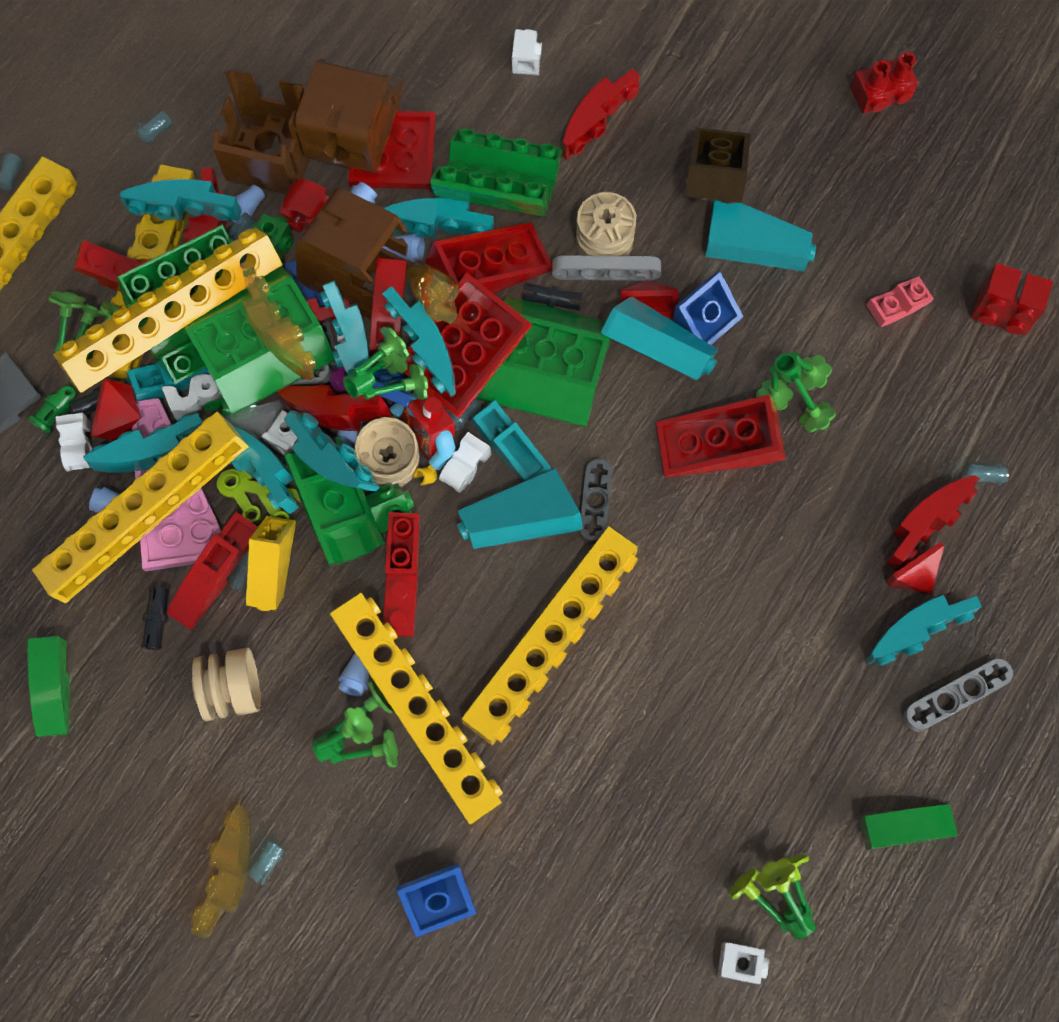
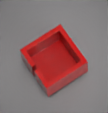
(1000, 308)

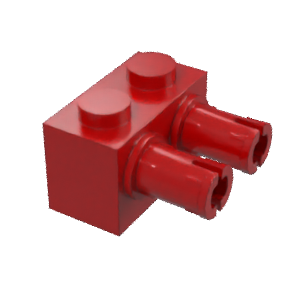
(885, 83)

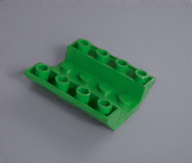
(499, 172)
(175, 353)
(236, 355)
(552, 366)

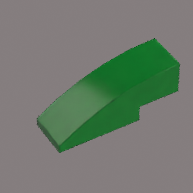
(48, 685)
(907, 826)

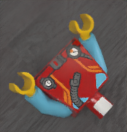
(433, 432)

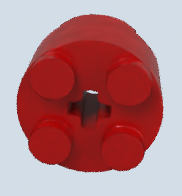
(302, 204)

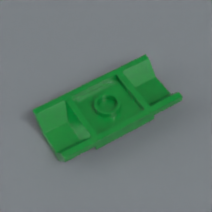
(336, 513)

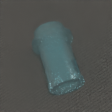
(152, 128)
(10, 166)
(470, 412)
(990, 473)
(239, 579)
(266, 862)

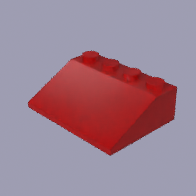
(476, 342)

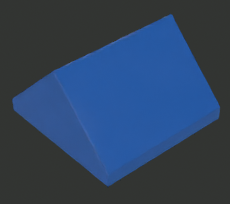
(708, 310)
(436, 900)

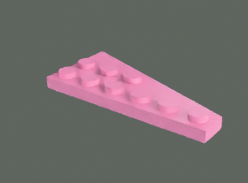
(187, 529)

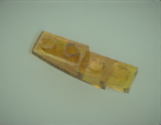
(434, 290)
(279, 335)
(232, 859)

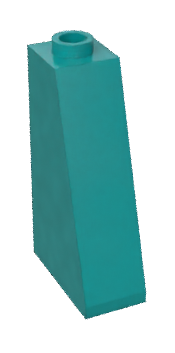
(757, 238)
(659, 338)
(521, 513)

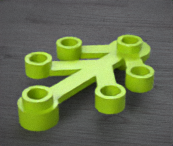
(244, 485)

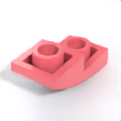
(900, 302)

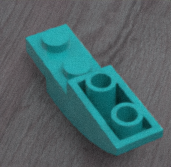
(172, 197)
(430, 214)
(349, 322)
(429, 348)
(135, 453)
(326, 457)
(267, 470)
(911, 630)

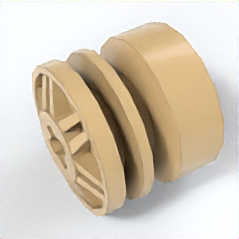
(603, 239)
(386, 437)
(219, 685)

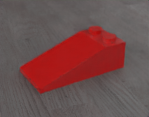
(492, 257)
(722, 438)

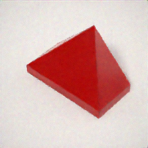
(654, 295)
(115, 410)
(919, 573)

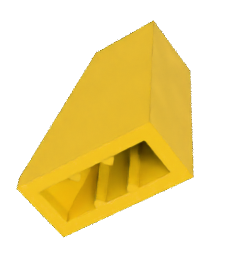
(269, 562)

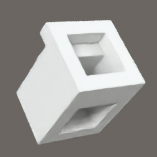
(526, 52)
(278, 439)
(756, 968)

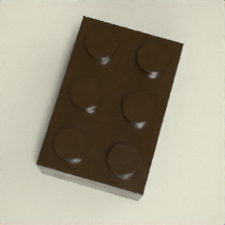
(718, 165)

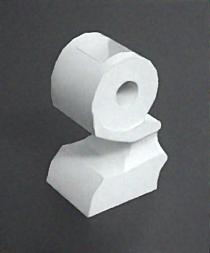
(201, 391)
(73, 440)
(463, 465)

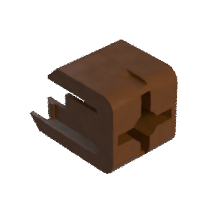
(347, 116)
(262, 120)
(345, 247)

